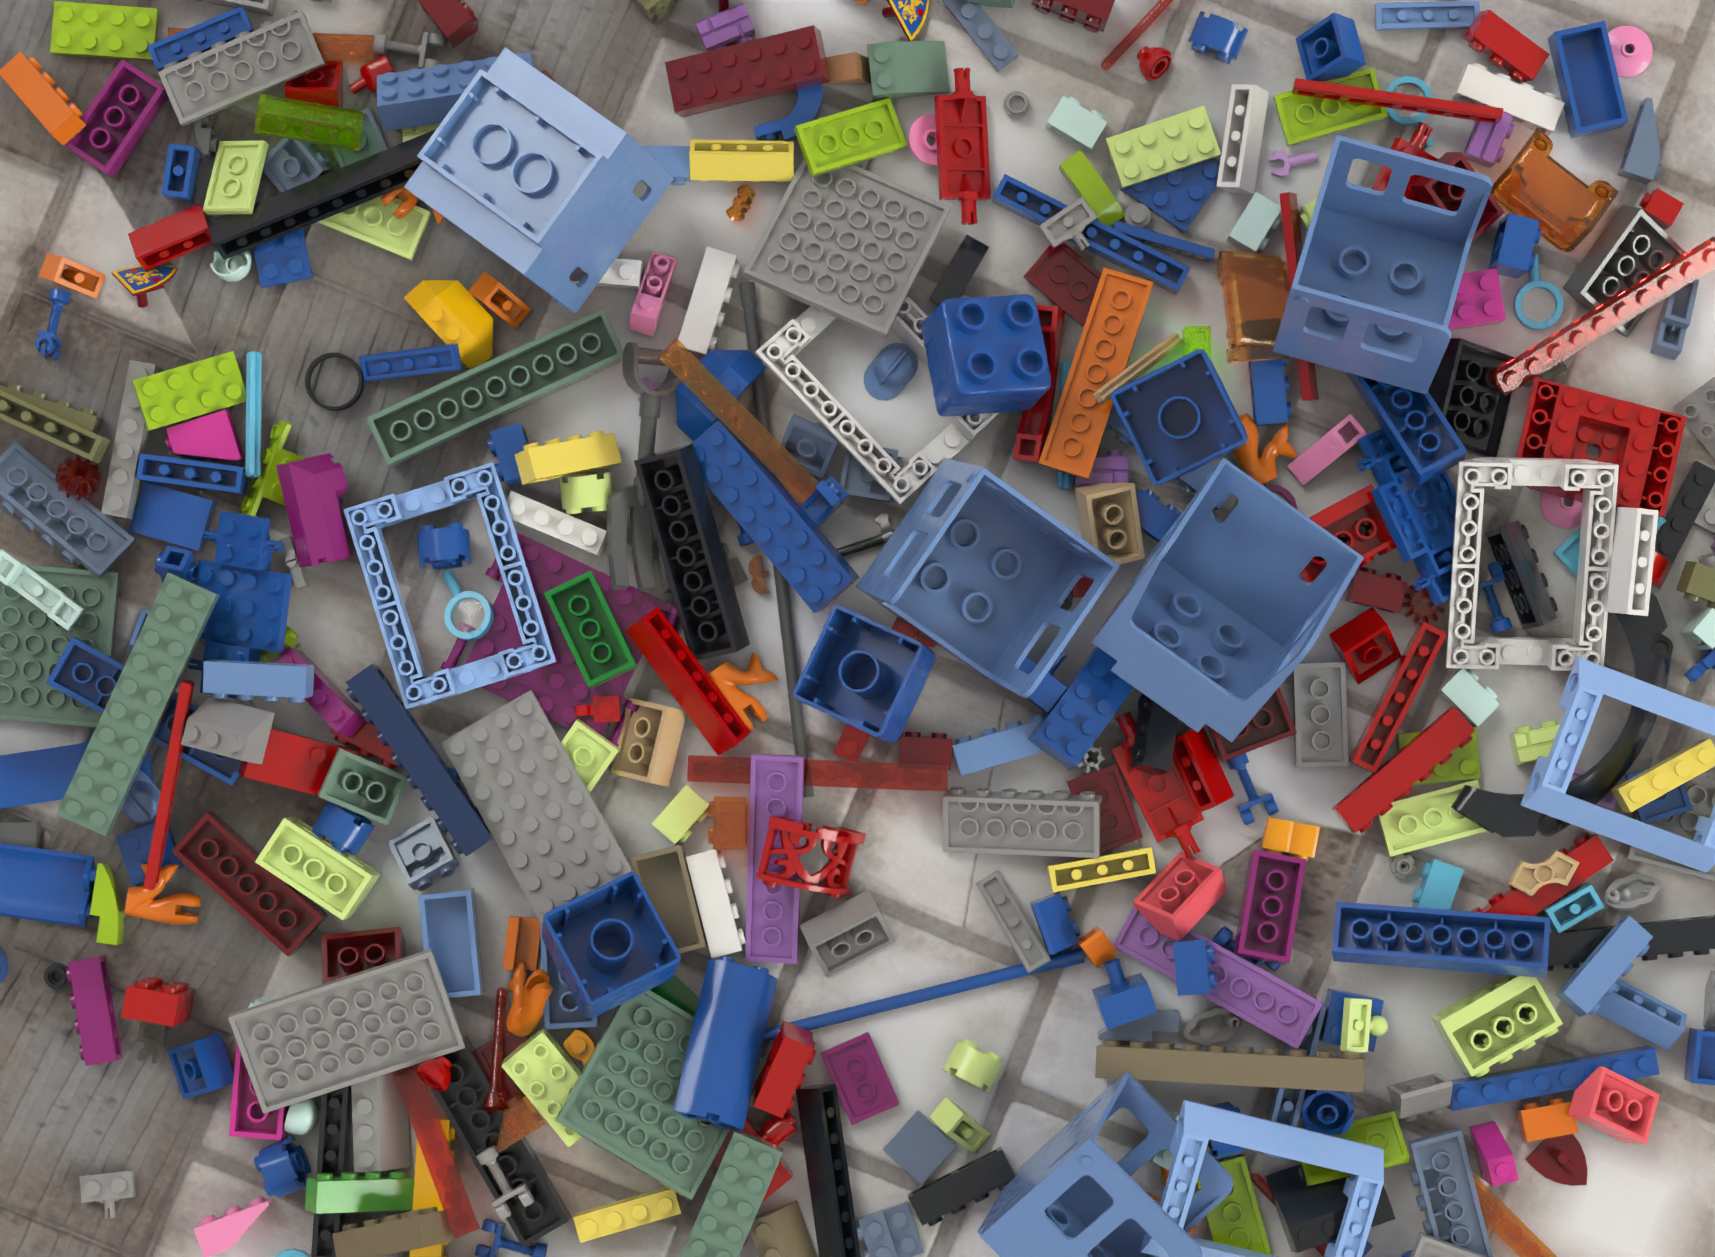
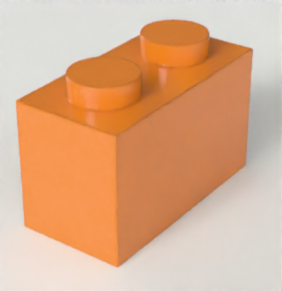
(1546, 1121)

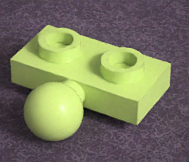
(1358, 1024)

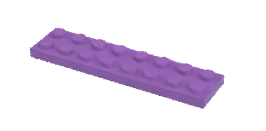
(772, 911)
(1241, 985)

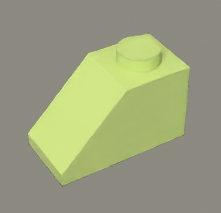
(959, 1125)

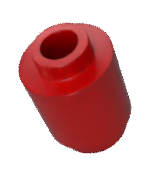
(778, 1129)

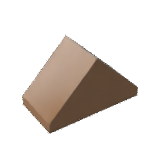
(848, 69)

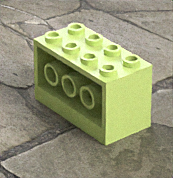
(317, 869)
(1483, 1010)
(545, 1076)

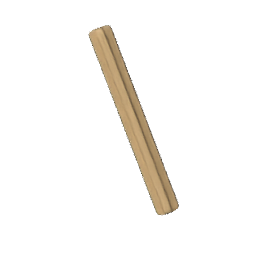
(1138, 367)

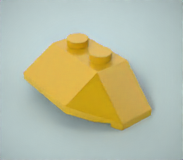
(455, 318)

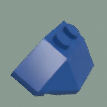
(734, 370)

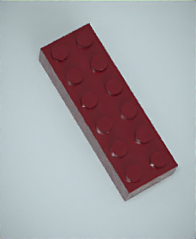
(747, 71)
(258, 895)

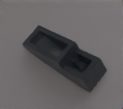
(960, 270)

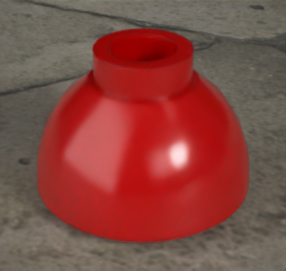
(1153, 62)
(435, 1073)

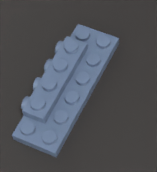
(63, 522)
(1448, 1191)

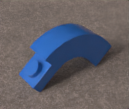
(805, 110)
(825, 500)

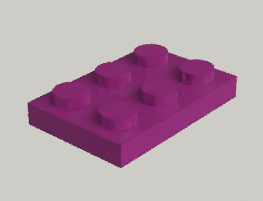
(860, 1078)

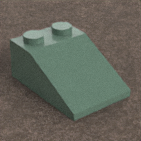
(907, 69)
(363, 786)

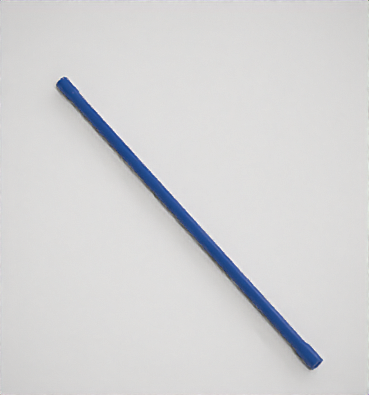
(1061, 960)

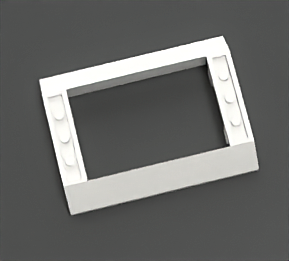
(780, 357)
(1593, 573)

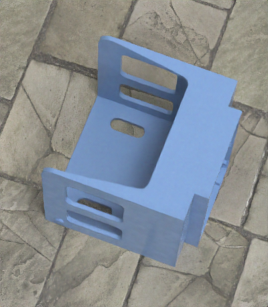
(537, 178)
(1380, 270)
(985, 574)
(1226, 604)
(1084, 1204)

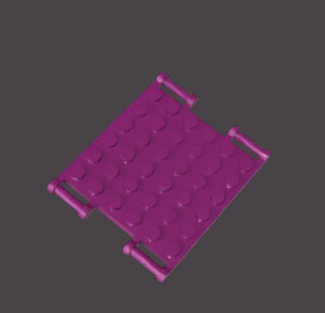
(560, 684)

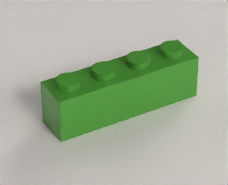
(359, 1193)

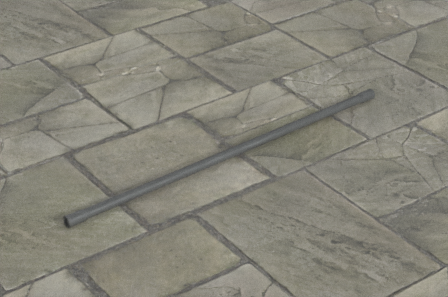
(749, 304)

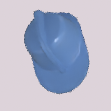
(890, 371)
(142, 800)

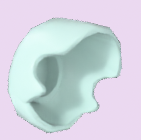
(233, 268)
(302, 1117)

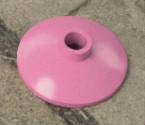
(1630, 64)
(921, 129)
(1559, 514)

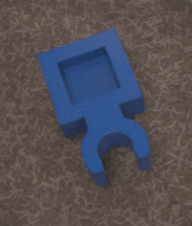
(1705, 662)

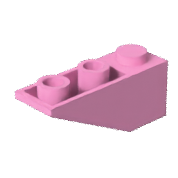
(652, 294)
(1326, 449)
(223, 1232)

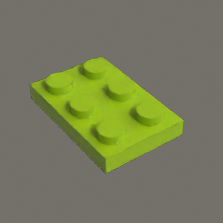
(1461, 766)

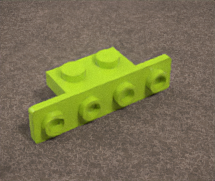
(268, 483)

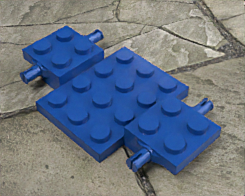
(1415, 515)
(252, 597)

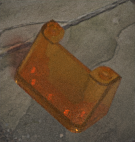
(1546, 191)
(1252, 303)

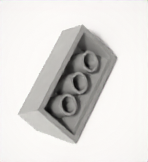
(380, 1126)

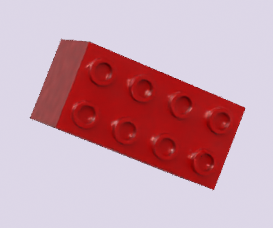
(1343, 522)

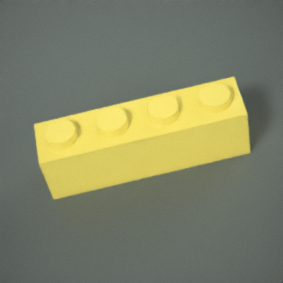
(741, 160)
(567, 458)
(1665, 776)
(1102, 869)
(627, 1213)

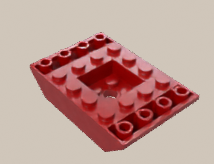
(1636, 437)

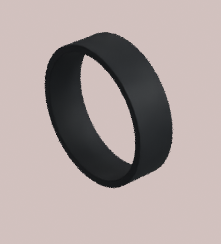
(308, 378)

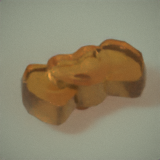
(741, 202)

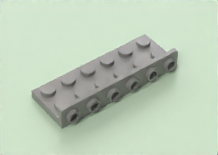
(241, 67)
(1021, 822)

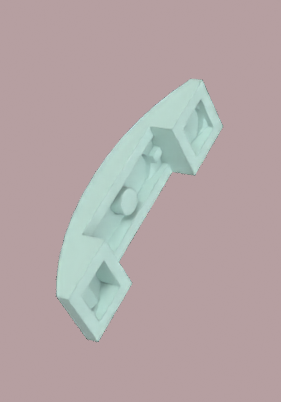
(39, 591)

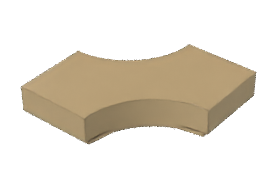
(1555, 869)

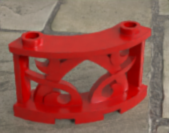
(790, 832)

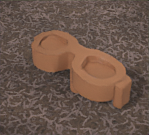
(755, 569)

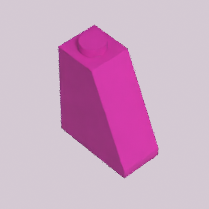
(207, 438)
(1493, 1154)

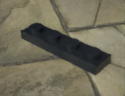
(1684, 510)

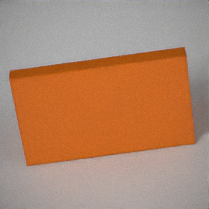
(522, 943)

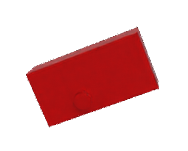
(293, 762)

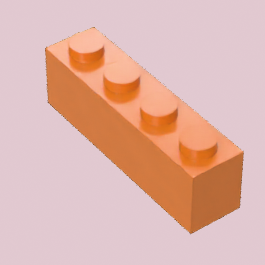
(42, 98)

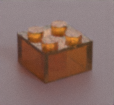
(730, 823)

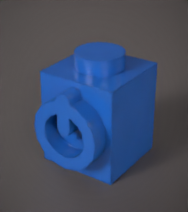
(176, 561)

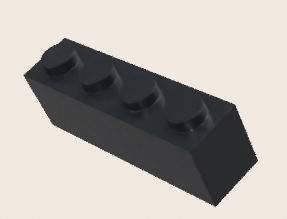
(1154, 738)
(961, 1186)

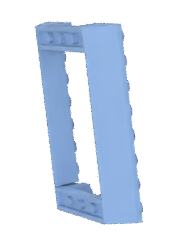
(365, 527)
(1552, 774)
(1203, 1122)

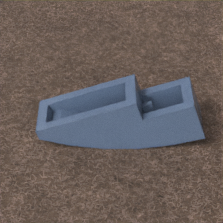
(1674, 321)
(1142, 1028)

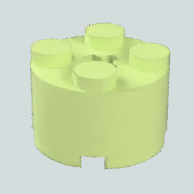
(585, 491)
(973, 1066)

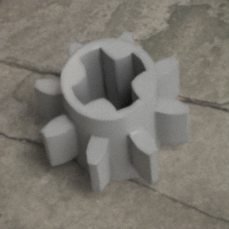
(1091, 759)

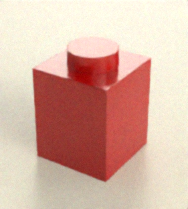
(1661, 207)

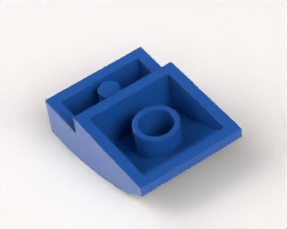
(172, 516)

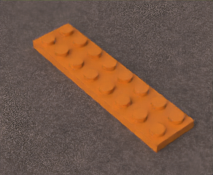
(1097, 360)

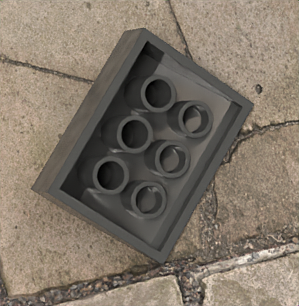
(1620, 258)

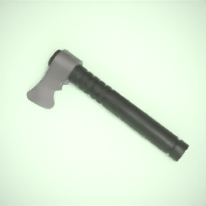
(886, 530)

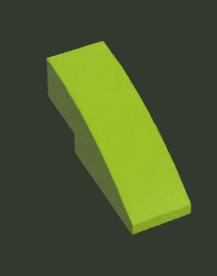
(1092, 188)
(107, 905)

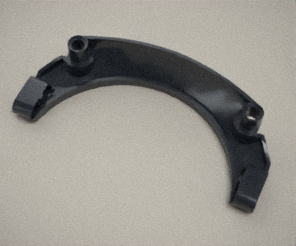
(1504, 814)

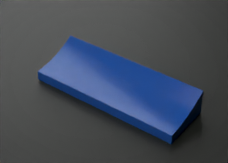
(44, 774)

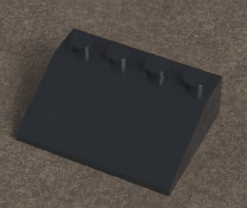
(1471, 396)
(1523, 579)
(1316, 1211)

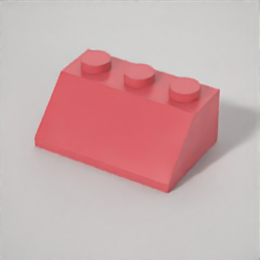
(1181, 895)
(1615, 1106)

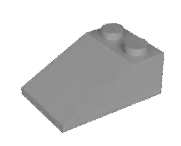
(1420, 1096)

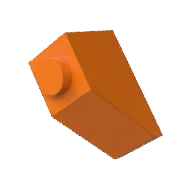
(71, 275)
(499, 300)
(1097, 947)

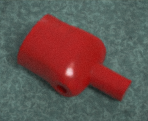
(369, 74)

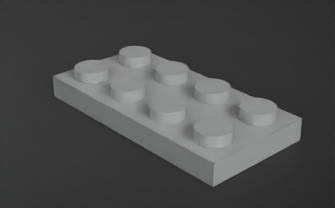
(1320, 715)

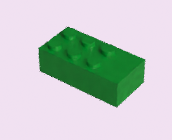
(591, 629)

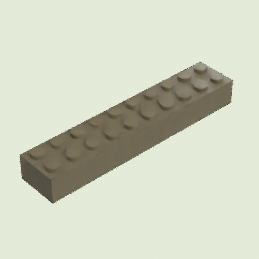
(1235, 1067)

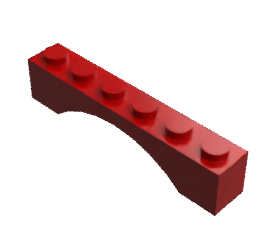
(1037, 421)

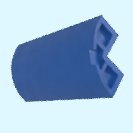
(46, 885)
(725, 1043)

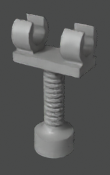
(383, 44)
(488, 1158)

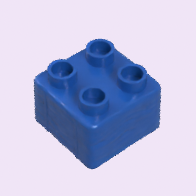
(986, 355)
(1179, 417)
(864, 674)
(610, 945)

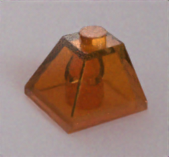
(517, 1122)

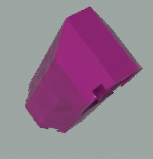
(315, 509)

